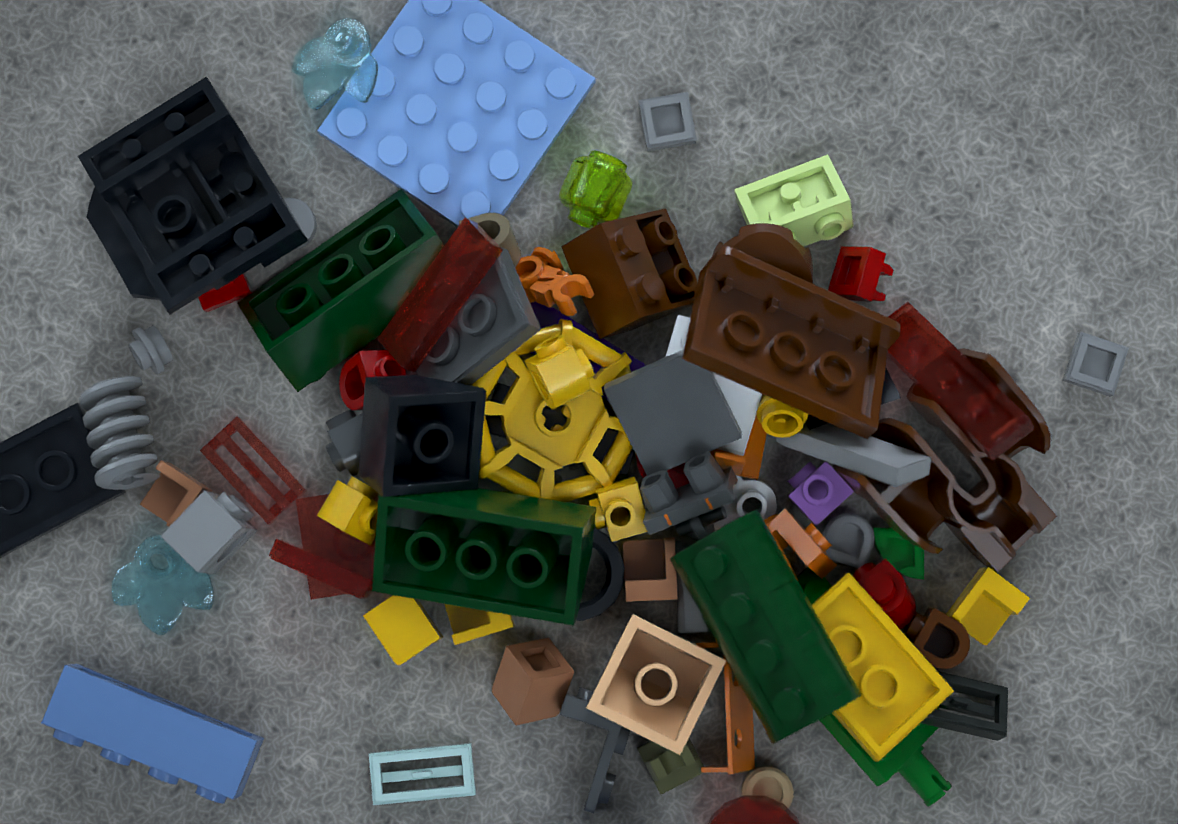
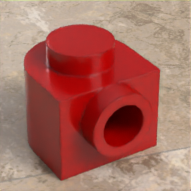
(362, 365)
(888, 590)

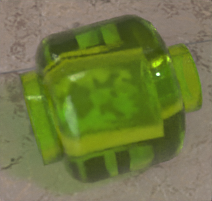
(595, 189)

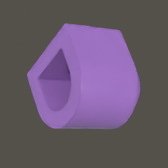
(818, 491)

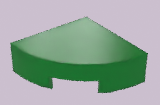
(899, 552)

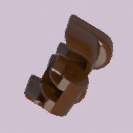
(994, 513)

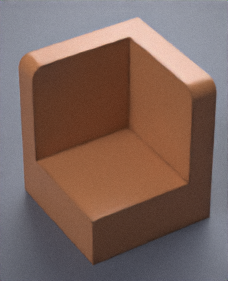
(172, 492)
(649, 570)
(532, 681)

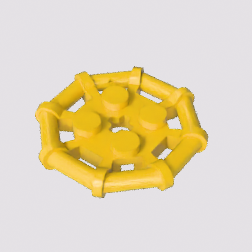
(560, 445)

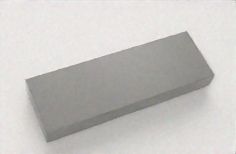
(865, 456)

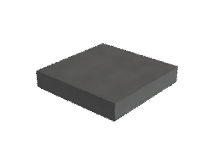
(672, 412)

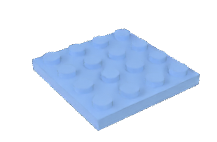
(459, 107)

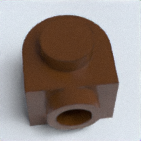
(938, 638)

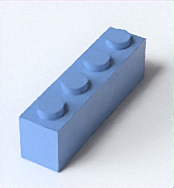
(153, 732)

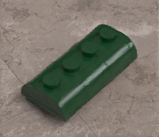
(765, 626)

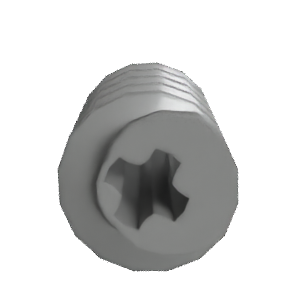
(116, 435)

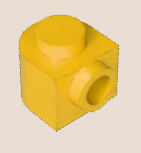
(559, 371)
(352, 509)
(620, 509)

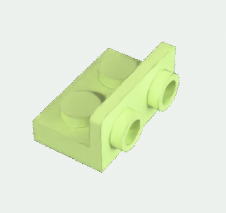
(803, 199)

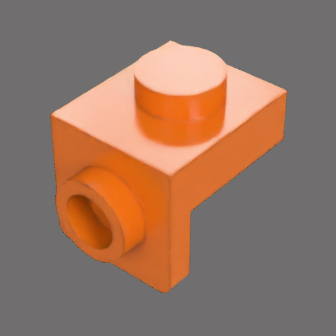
(807, 542)

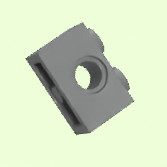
(210, 531)

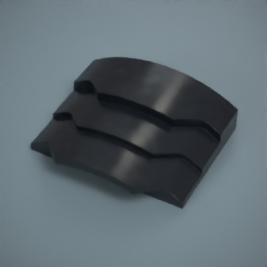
(185, 200)

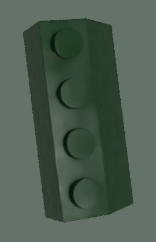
(342, 290)
(485, 552)

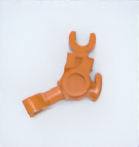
(549, 283)

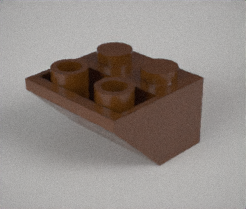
(633, 271)

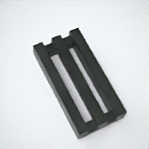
(991, 730)

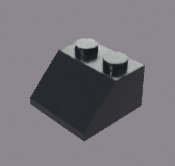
(421, 435)

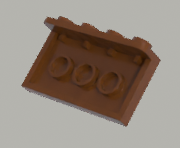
(790, 340)

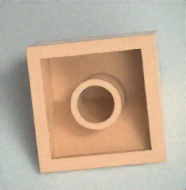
(656, 684)

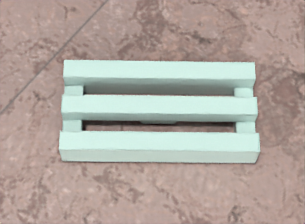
(465, 769)

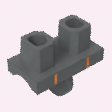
(692, 505)

